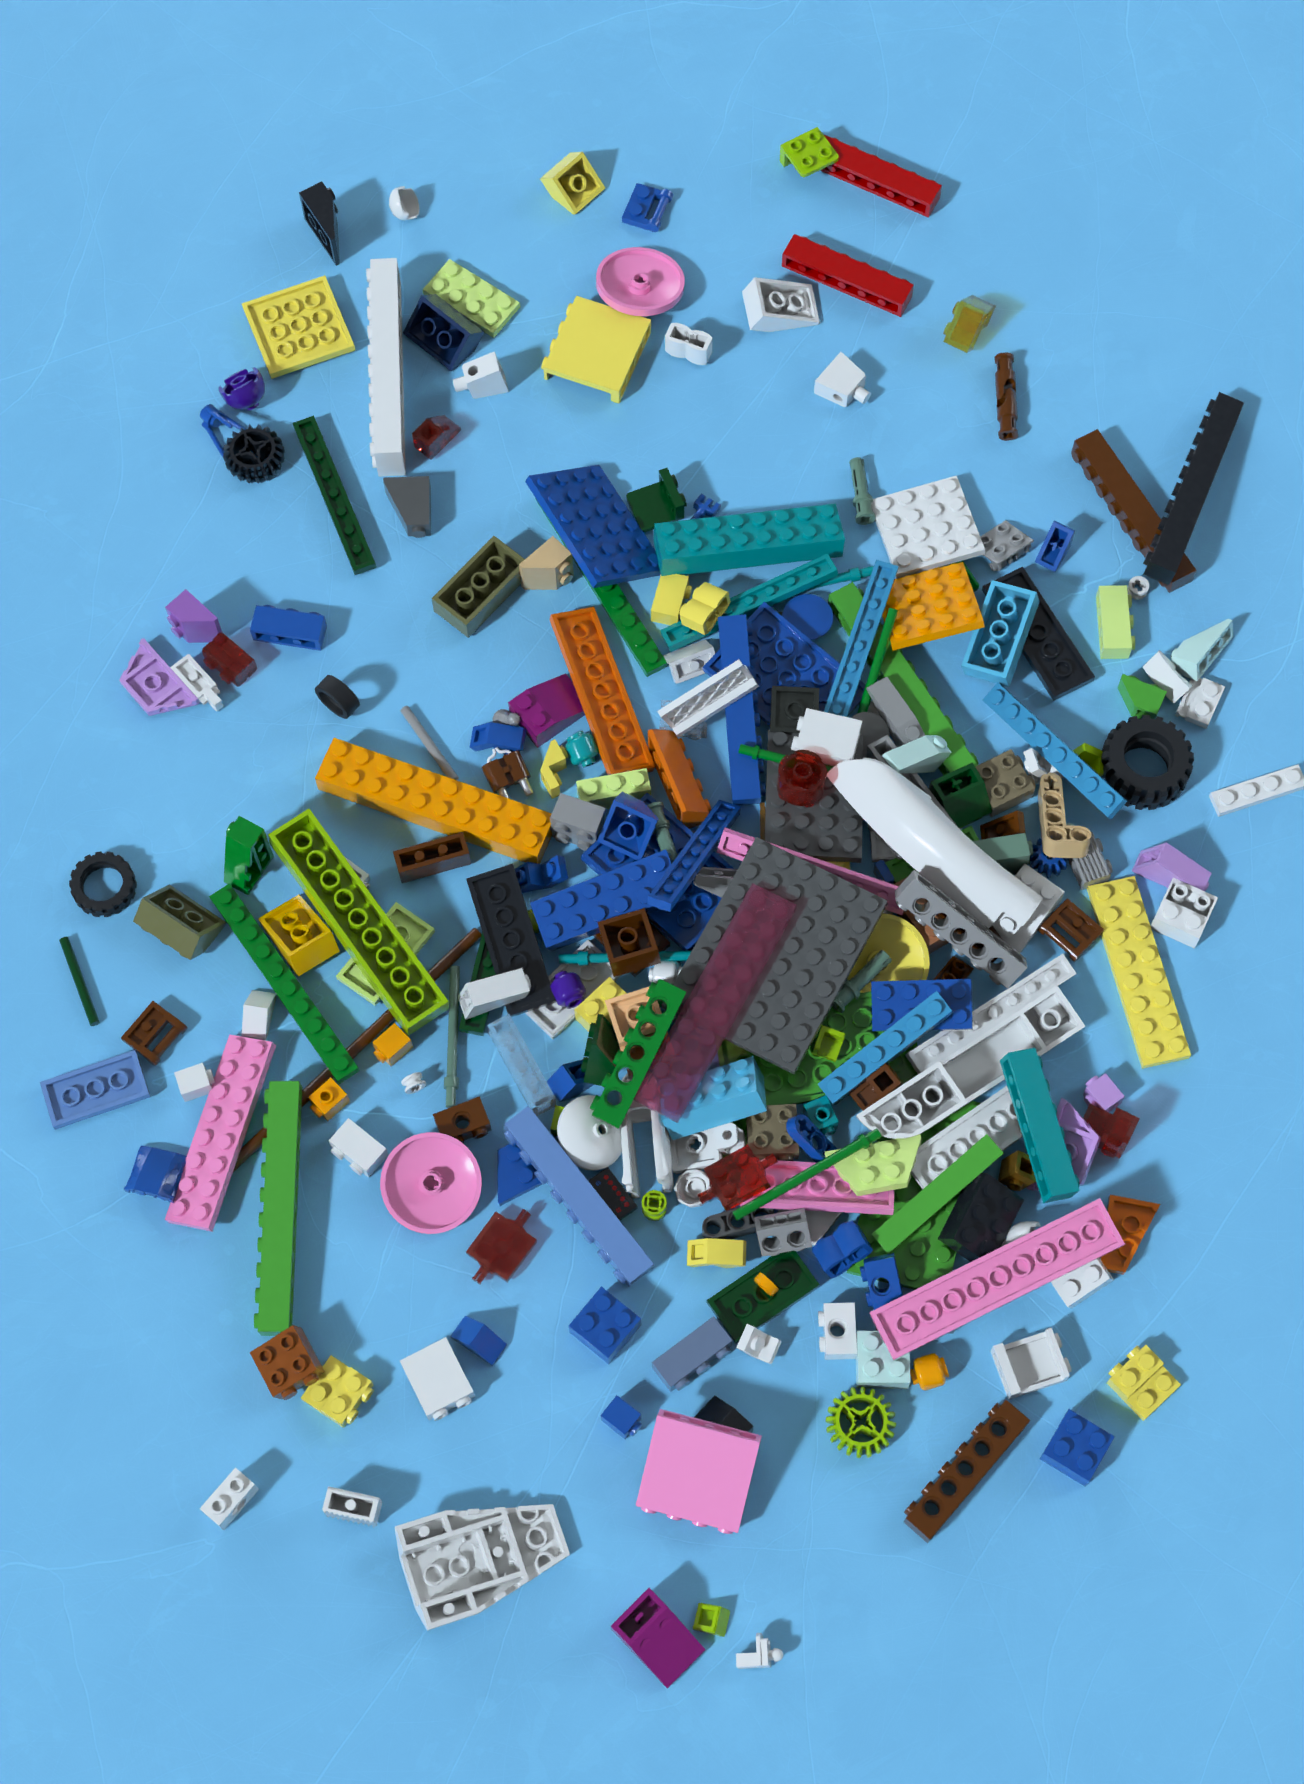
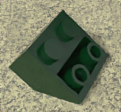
(962, 795)
(601, 1051)

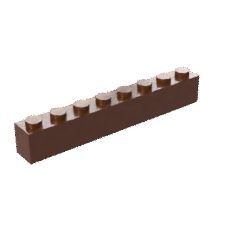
(1124, 499)

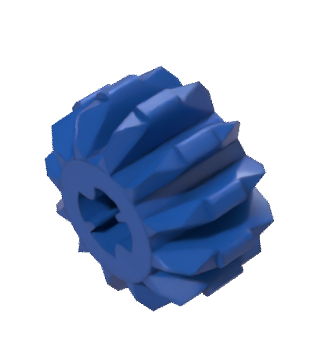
(1045, 865)

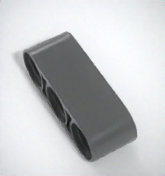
(727, 1230)

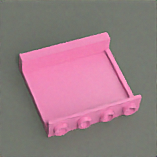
(698, 1471)

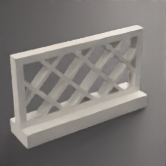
(708, 698)

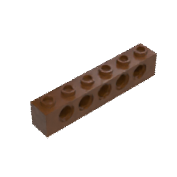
(928, 1525)

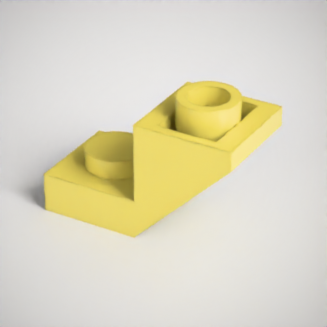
(553, 762)
(716, 1252)

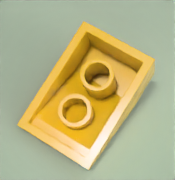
(299, 935)

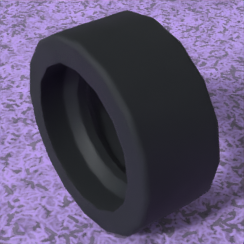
(337, 696)

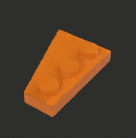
(1132, 1221)

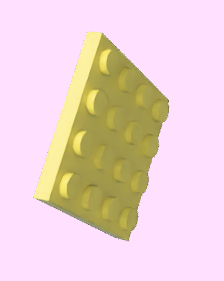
(298, 327)

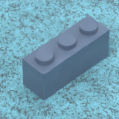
(692, 1355)

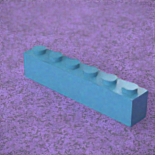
(885, 1047)

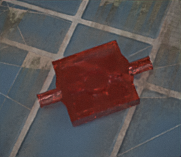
(737, 1177)
(501, 1246)

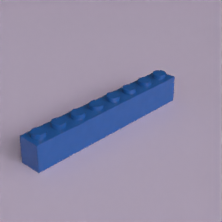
(740, 715)

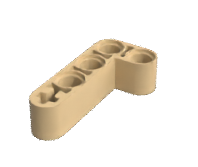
(1057, 837)

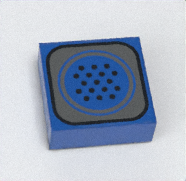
(882, 872)

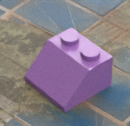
(192, 619)

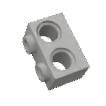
(781, 1226)

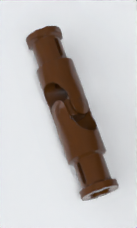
(1006, 396)

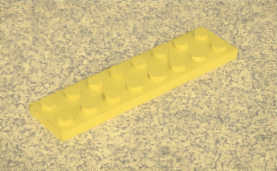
(1138, 972)

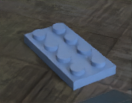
(94, 1089)

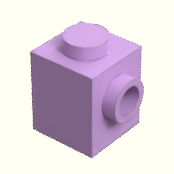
(1102, 1093)

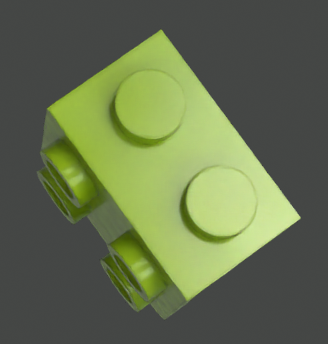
(808, 152)

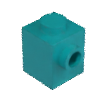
(821, 1115)

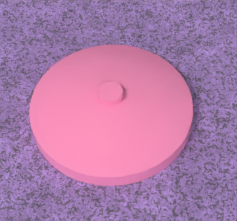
(640, 281)
(431, 1183)

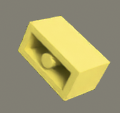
(669, 598)

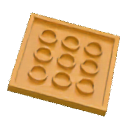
(932, 606)

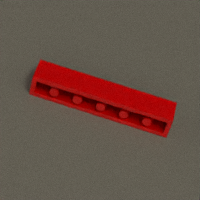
(883, 178)
(847, 275)

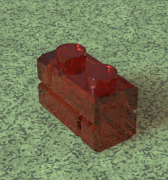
(229, 660)

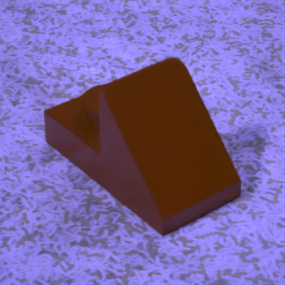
(1003, 826)

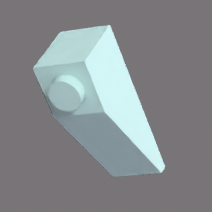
(1200, 650)
(919, 755)

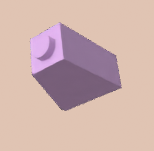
(1166, 862)

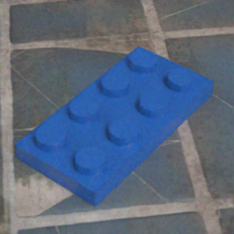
(897, 998)

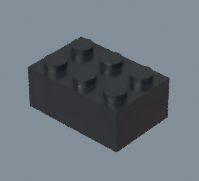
(981, 1218)

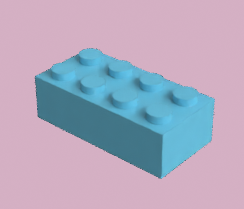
(998, 646)
(721, 1098)

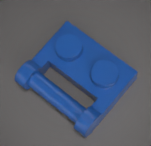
(640, 206)

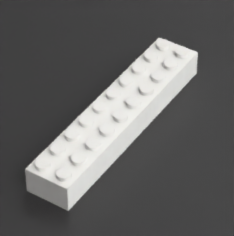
(386, 367)

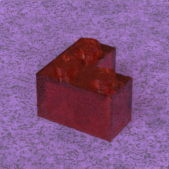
(1112, 1128)

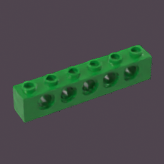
(672, 997)

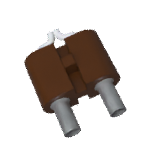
(507, 772)

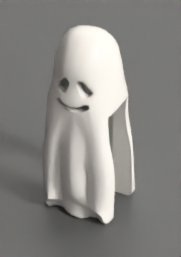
(661, 1142)

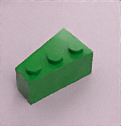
(245, 854)

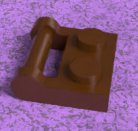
(1076, 924)
(148, 1027)

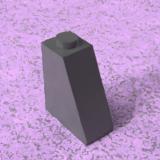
(411, 503)

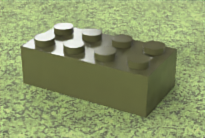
(479, 587)

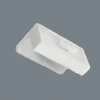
(689, 661)

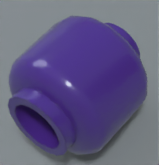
(568, 989)

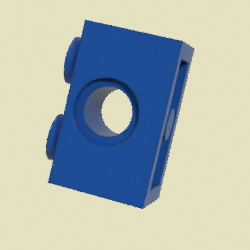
(881, 1267)

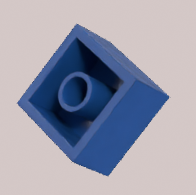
(605, 1325)
(1077, 1447)

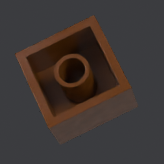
(629, 942)

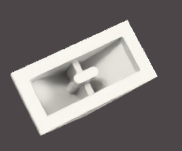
(258, 1014)

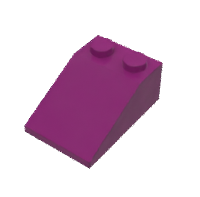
(547, 708)

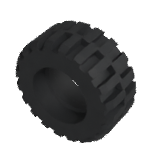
(1158, 737)

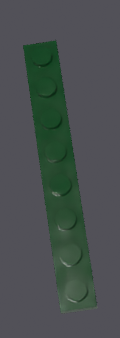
(334, 495)

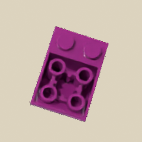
(657, 1638)

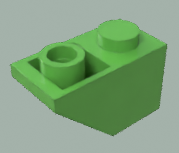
(1141, 697)

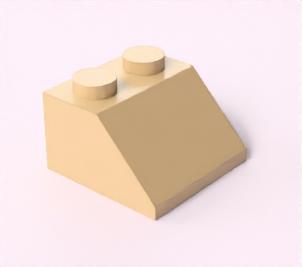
(547, 567)

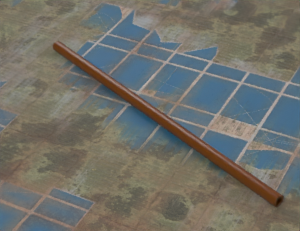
(365, 1038)

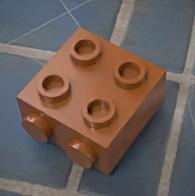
(287, 1363)

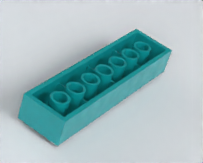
(748, 540)

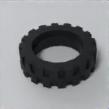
(93, 863)

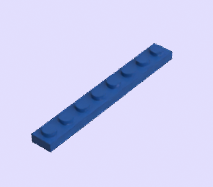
(693, 856)

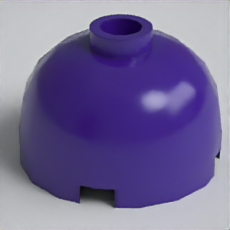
(243, 389)

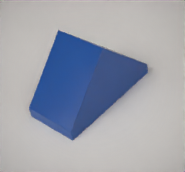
(1055, 546)
(479, 1339)

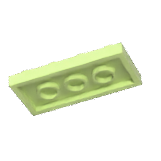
(473, 297)
(414, 932)

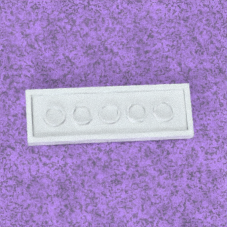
(991, 1117)

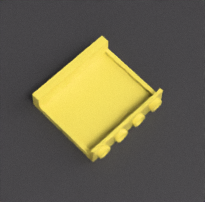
(597, 347)

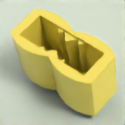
(704, 608)

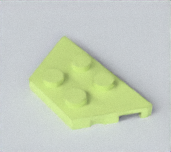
(880, 1167)

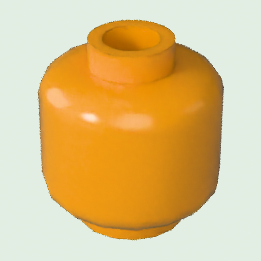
(929, 1371)

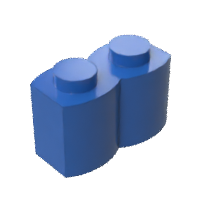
(842, 1249)

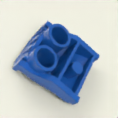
(156, 1173)

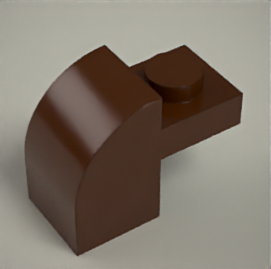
(876, 1087)

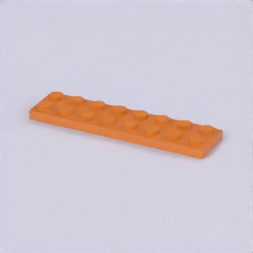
(601, 691)

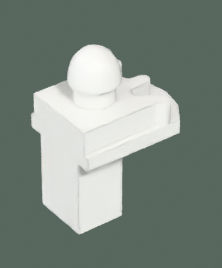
(762, 1657)

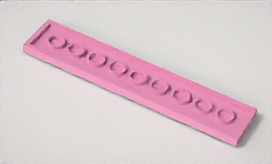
(996, 1279)

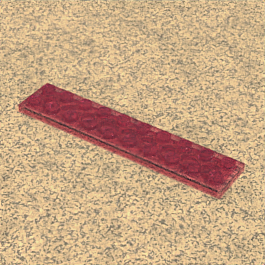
(714, 1003)

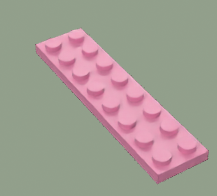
(221, 1132)

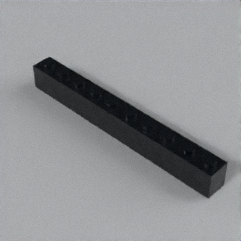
(1193, 489)

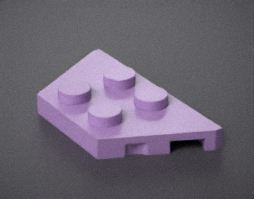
(155, 683)
(1079, 1140)

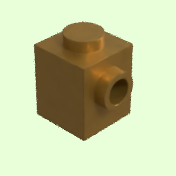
(1016, 1171)

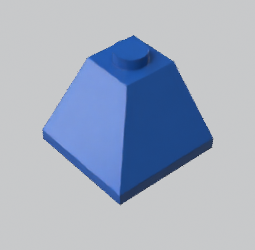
(628, 826)

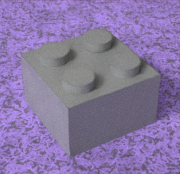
(577, 821)

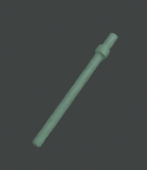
(451, 1082)

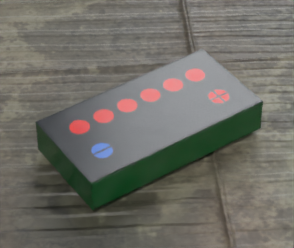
(613, 1193)

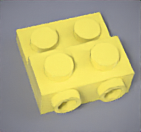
(1142, 1381)
(338, 1392)

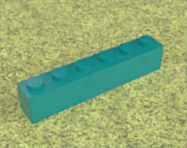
(1039, 1125)

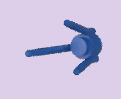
(214, 418)

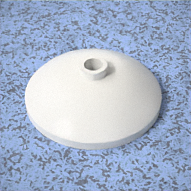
(581, 1139)

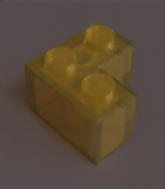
(969, 319)

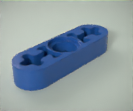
(803, 1131)

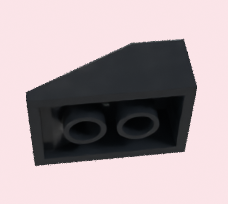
(321, 217)

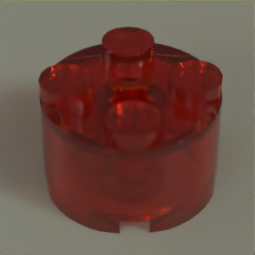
(801, 778)

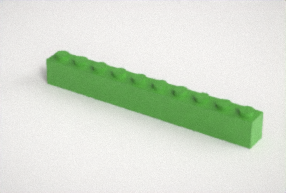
(901, 672)
(279, 1207)

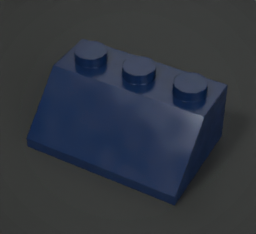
(442, 331)

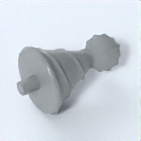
(505, 717)

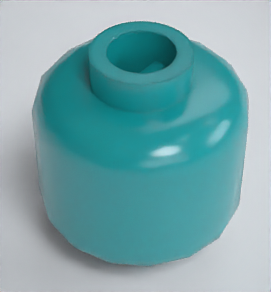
(581, 749)

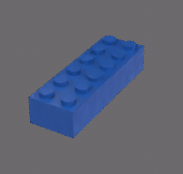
(574, 911)

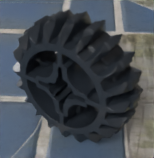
(263, 444)

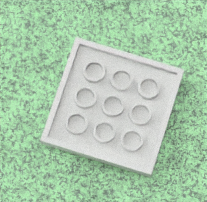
(927, 527)

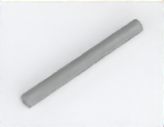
(428, 743)

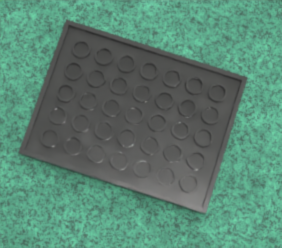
(806, 964)

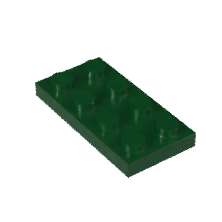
(749, 1304)

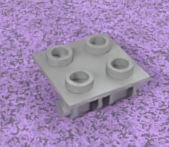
(1004, 545)

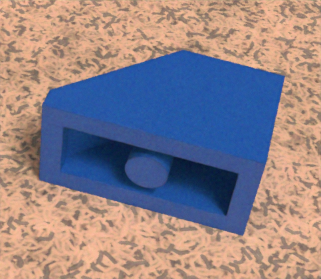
(568, 1081)

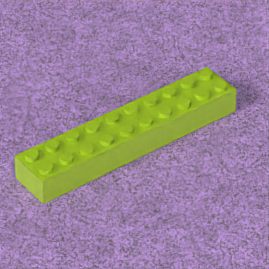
(358, 922)

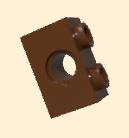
(471, 1111)

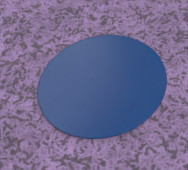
(809, 615)

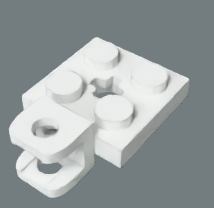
(714, 1143)

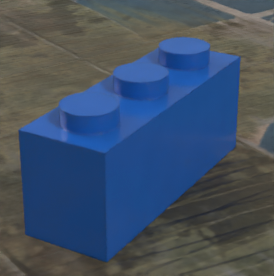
(288, 627)

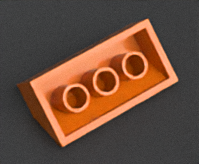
(677, 777)

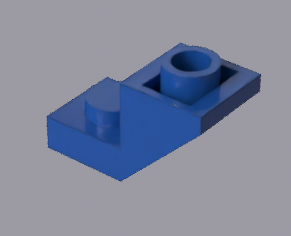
(498, 735)
(541, 876)

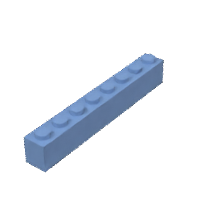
(578, 1196)

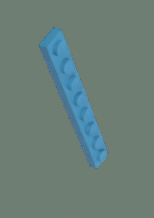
(861, 638)
(1055, 751)

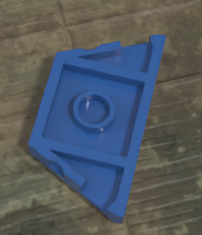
(514, 1174)

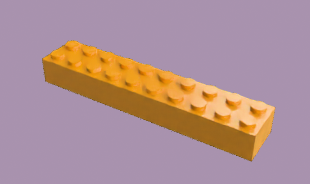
(434, 801)

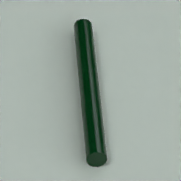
(79, 981)

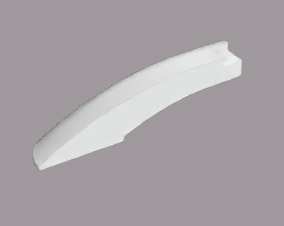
(934, 844)
(971, 1068)

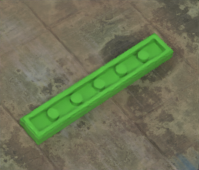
(937, 1193)

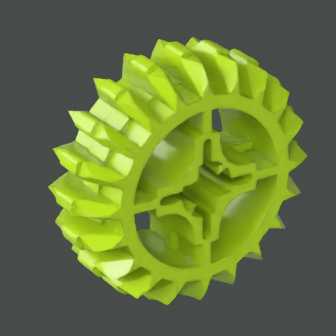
(851, 1413)

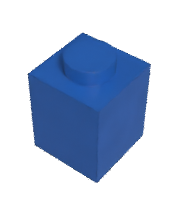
(621, 1418)

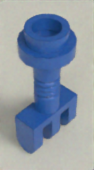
(705, 508)

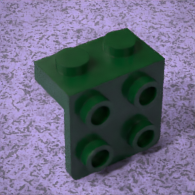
(657, 502)

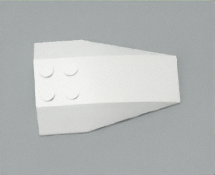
(475, 1557)

